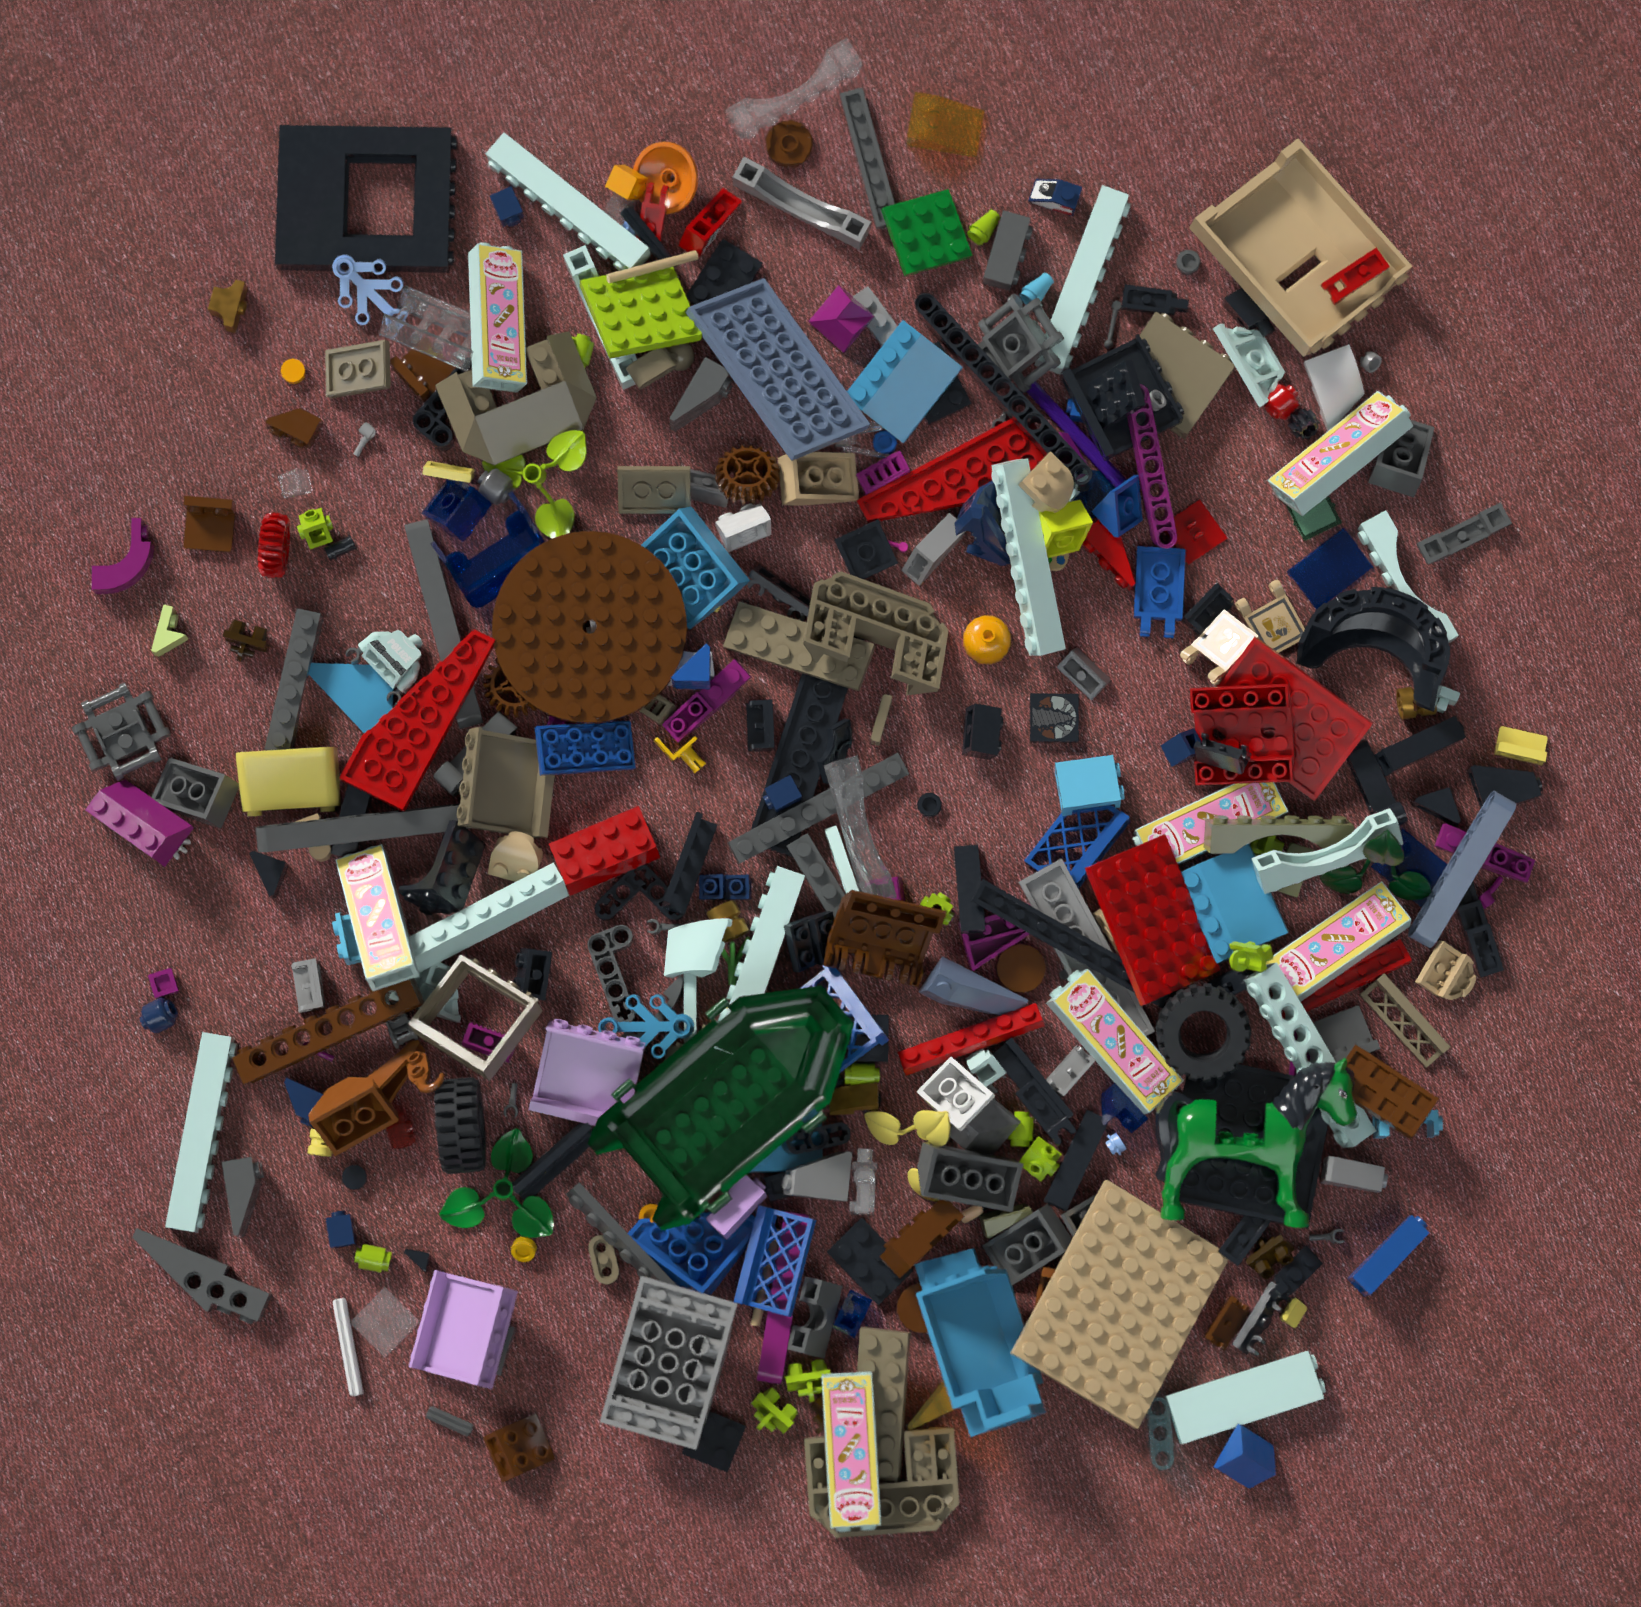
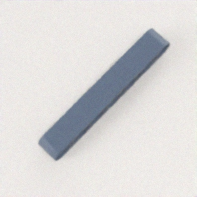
(1462, 869)

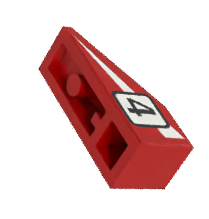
(709, 222)

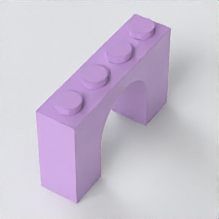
(746, 1197)

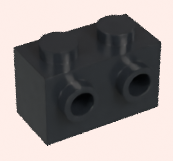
(982, 731)
(533, 971)

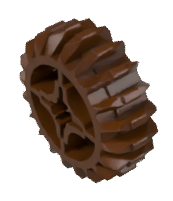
(747, 483)
(504, 688)

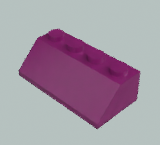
(140, 820)

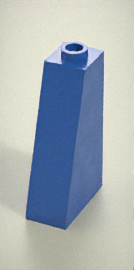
(1388, 1255)

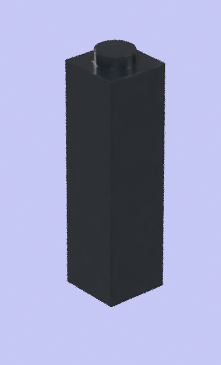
(1420, 746)

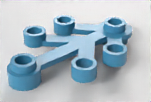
(652, 1025)

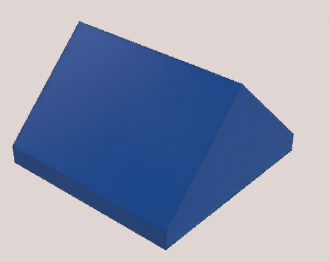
(1121, 507)
(695, 672)
(1247, 1458)

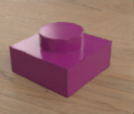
(163, 983)

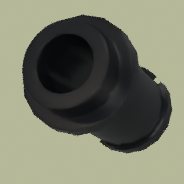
(339, 548)

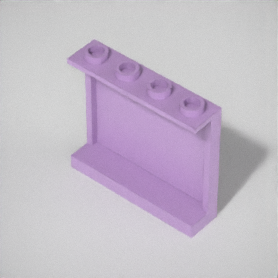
(582, 1070)
(463, 1329)

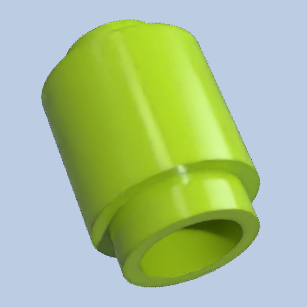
(584, 348)
(861, 1073)
(1023, 1132)
(373, 1258)

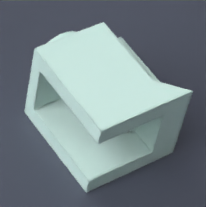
(985, 1066)

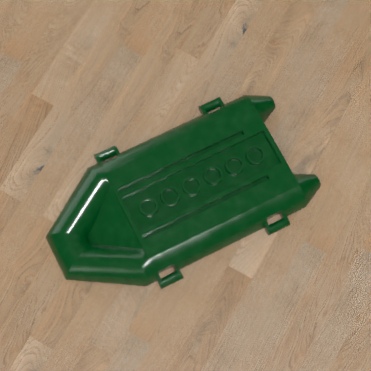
(717, 1113)

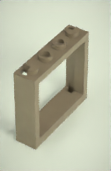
(445, 989)

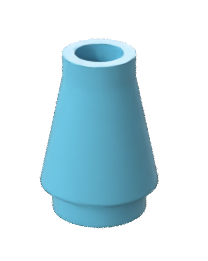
(1036, 289)

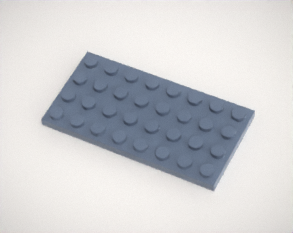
(778, 369)

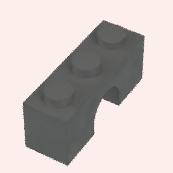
(823, 1303)

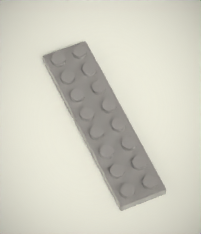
(1057, 896)

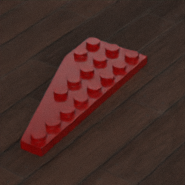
(952, 476)
(403, 743)

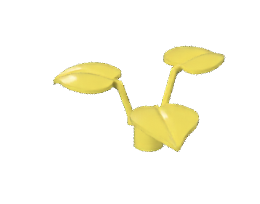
(929, 1124)

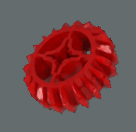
(274, 545)

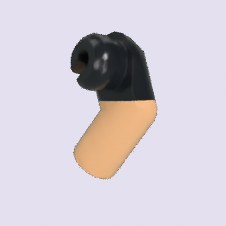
(972, 1213)

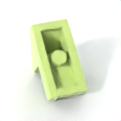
(165, 638)

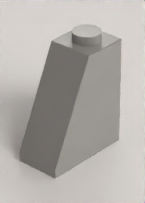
(932, 550)
(1353, 1174)
(821, 1178)

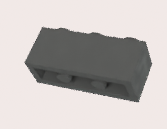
(1007, 251)

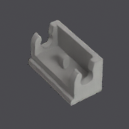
(308, 985)
(1070, 1070)

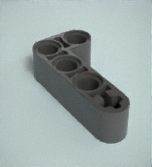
(451, 773)
(615, 977)

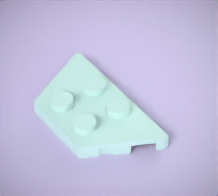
(1252, 360)

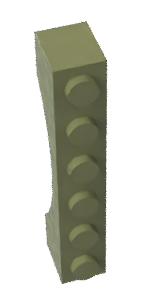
(1230, 835)

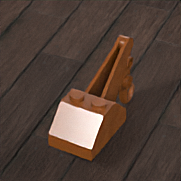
(363, 1106)

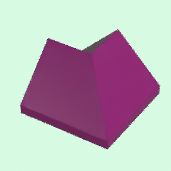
(841, 318)

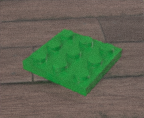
(926, 232)

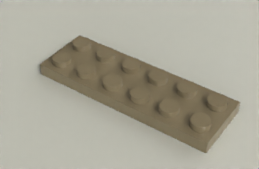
(780, 642)
(887, 1357)

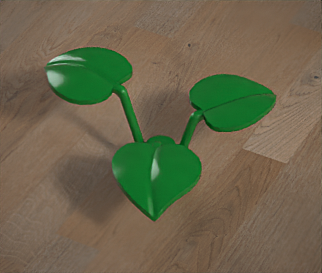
(533, 1216)

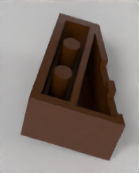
(920, 1237)

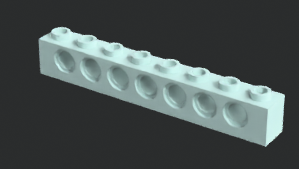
(1308, 1040)

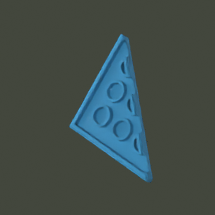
(356, 691)

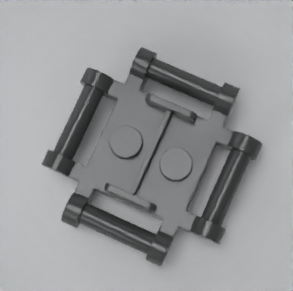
(1020, 340)
(121, 731)

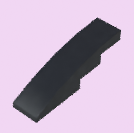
(354, 803)
(968, 880)
(1478, 934)
(1075, 1161)

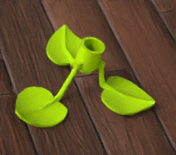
(569, 453)

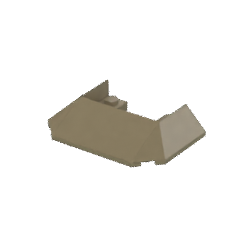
(530, 421)
(858, 608)
(905, 1505)

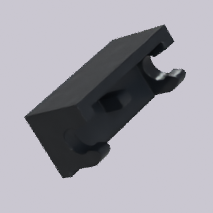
(1208, 609)
(760, 725)
(1222, 755)
(1232, 981)

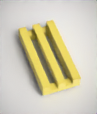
(448, 471)

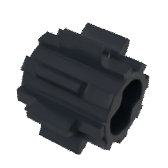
(1303, 423)

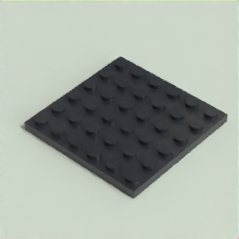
(1242, 1185)

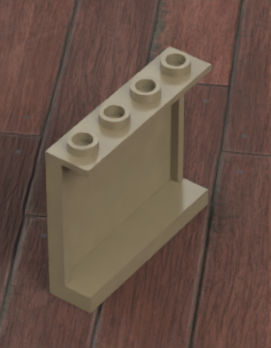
(1189, 367)
(504, 785)

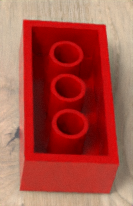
(604, 850)

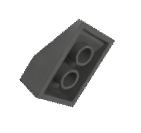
(703, 393)
(1404, 461)
(196, 792)
(242, 1188)
(1029, 1244)

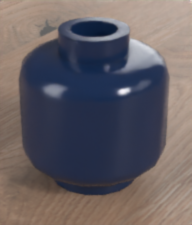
(158, 1015)

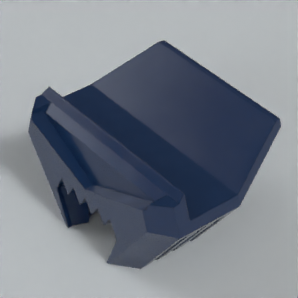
(983, 520)

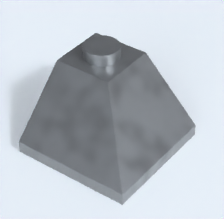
(987, 1129)

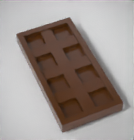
(1389, 1093)

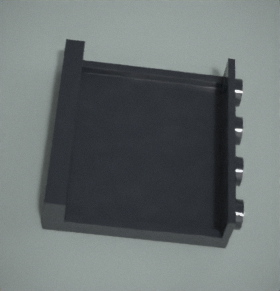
(1118, 438)

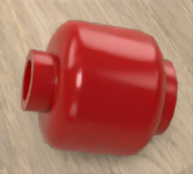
(1282, 402)

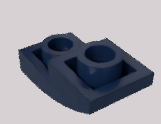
(725, 887)

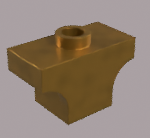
(229, 304)

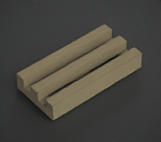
(881, 719)

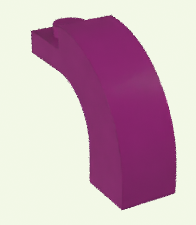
(129, 570)

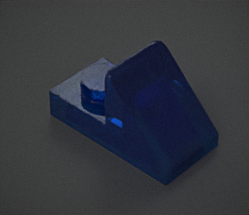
(1118, 1104)
(852, 1313)

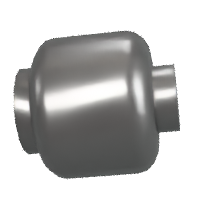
(495, 486)

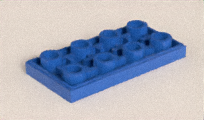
(585, 748)

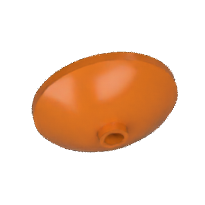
(659, 163)

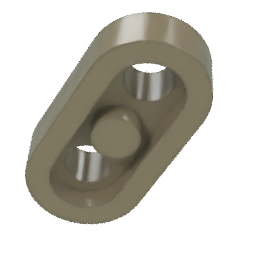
(603, 1260)

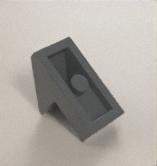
(1076, 1215)

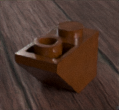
(296, 425)

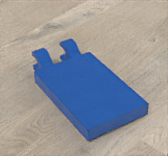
(1159, 588)

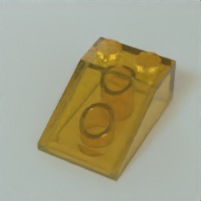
(944, 125)
(935, 1406)

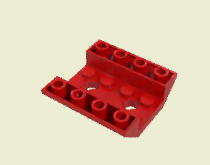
(1243, 714)

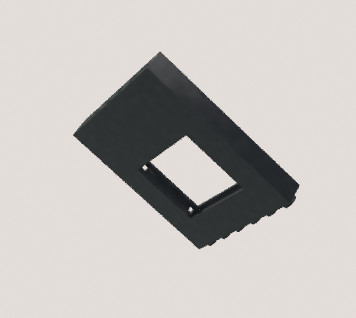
(316, 196)

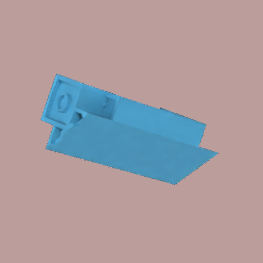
(973, 1331)

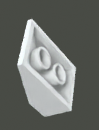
(743, 527)
(957, 1092)

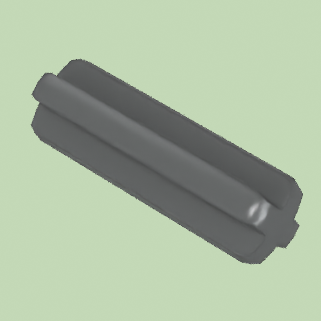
(449, 1421)

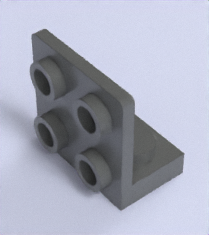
(1344, 1031)

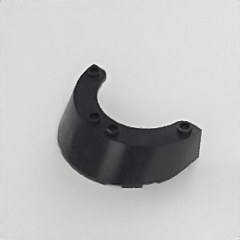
(1385, 622)

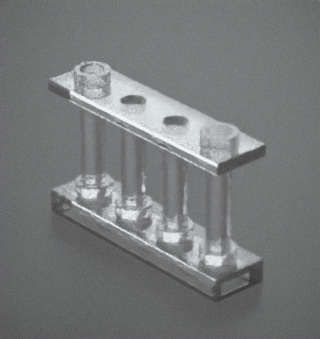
(418, 338)

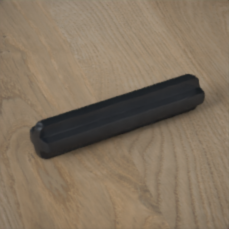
(644, 233)

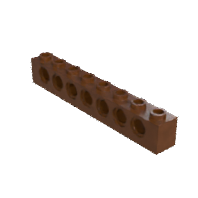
(247, 1059)

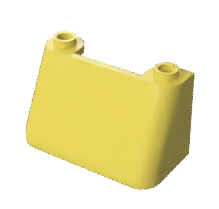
(289, 779)

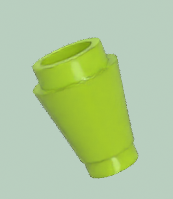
(983, 228)

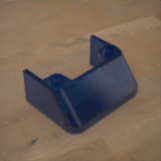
(486, 572)

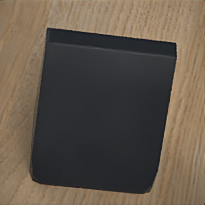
(420, 1258)

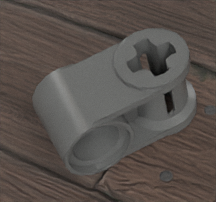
(399, 1026)

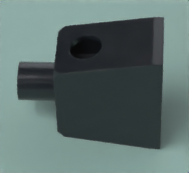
(1247, 312)

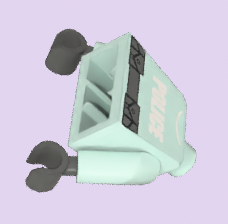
(392, 658)

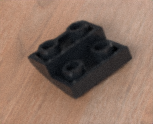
(808, 940)

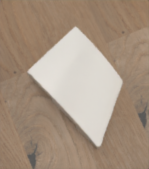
(1335, 383)

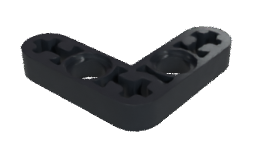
(635, 887)
(823, 1131)

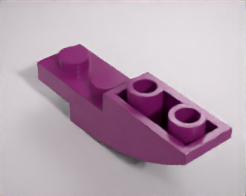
(707, 701)
(1500, 859)

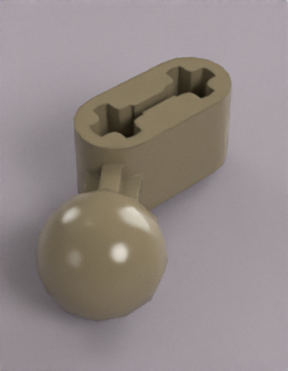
(660, 363)

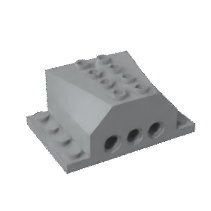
(669, 1362)

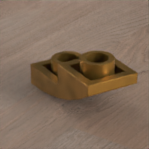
(853, 1098)

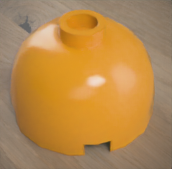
(987, 639)

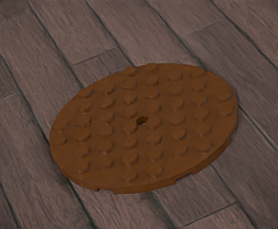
(596, 673)

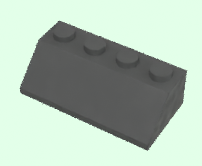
(968, 1177)

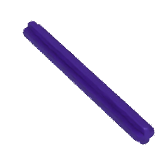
(1076, 434)

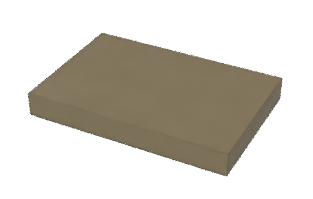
(357, 369)
(653, 489)

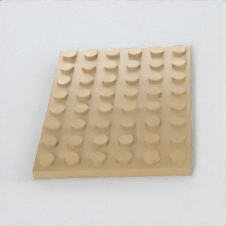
(1120, 1304)

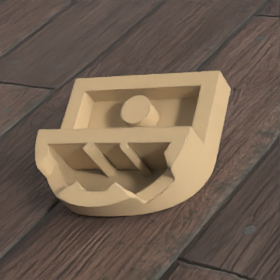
(1049, 484)
(515, 857)
(1447, 973)

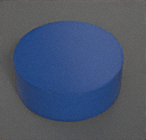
(884, 442)

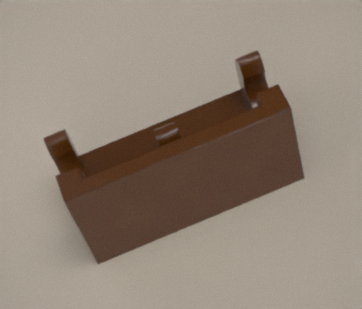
(1227, 1323)

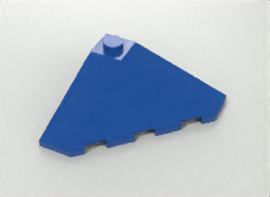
(693, 1253)

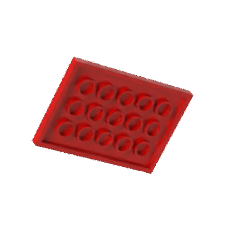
(1322, 722)
(1152, 919)

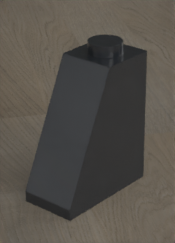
(1513, 784)

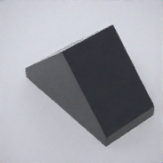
(1440, 805)
(270, 871)

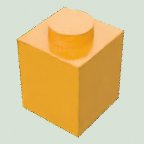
(626, 182)

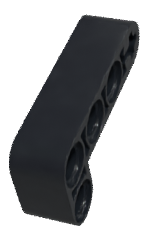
(437, 418)
(1373, 783)

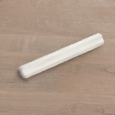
(347, 1347)

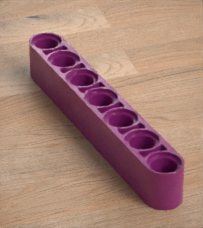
(1156, 476)
(778, 1325)

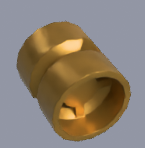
(1406, 707)
(731, 911)

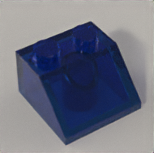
(457, 508)

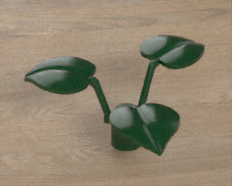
(1382, 850)

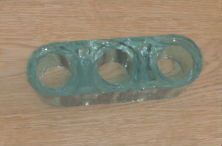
(1167, 1443)

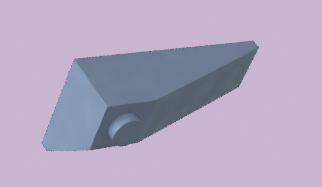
(962, 988)

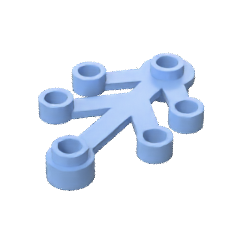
(365, 287)

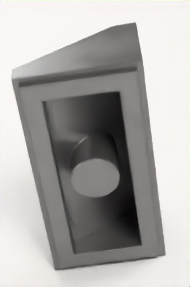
(706, 489)
(1083, 673)

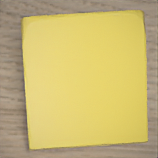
(1293, 1312)

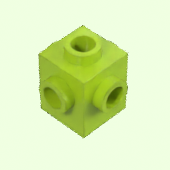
(315, 528)
(943, 902)
(1041, 1159)

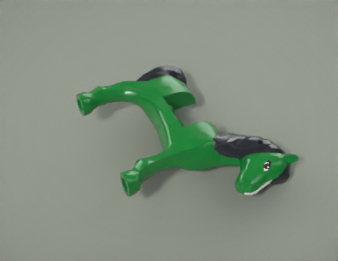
(1190, 1134)

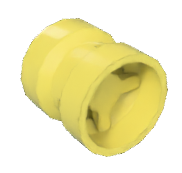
(318, 1146)

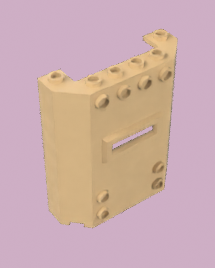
(1281, 223)

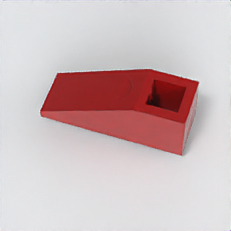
(1110, 554)

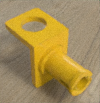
(685, 752)

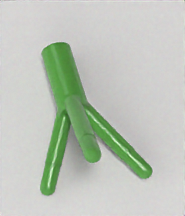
(733, 961)

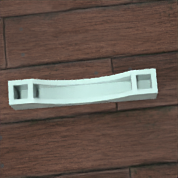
(582, 267)
(1381, 538)
(1281, 869)

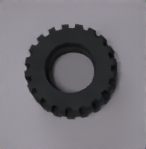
(1210, 1064)
(460, 1126)

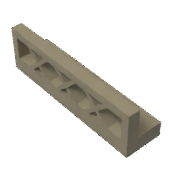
(1412, 1015)

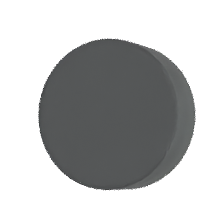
(1188, 262)

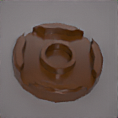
(789, 144)
(1021, 968)
(910, 1311)

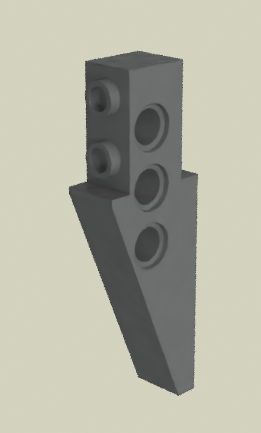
(185, 1263)

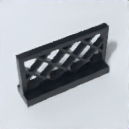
(553, 1161)

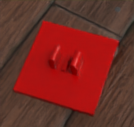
(1197, 532)

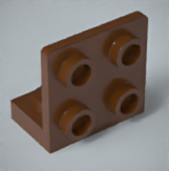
(421, 372)
(209, 523)
(518, 1448)

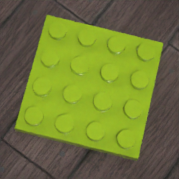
(640, 312)

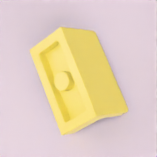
(1521, 745)

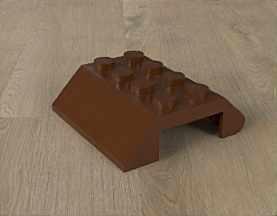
(882, 934)

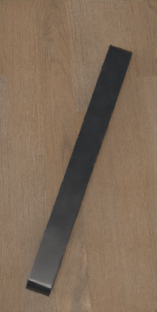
(997, 382)

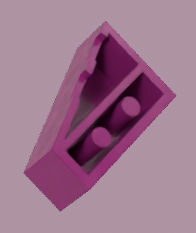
(987, 945)

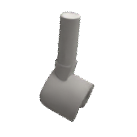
(368, 433)

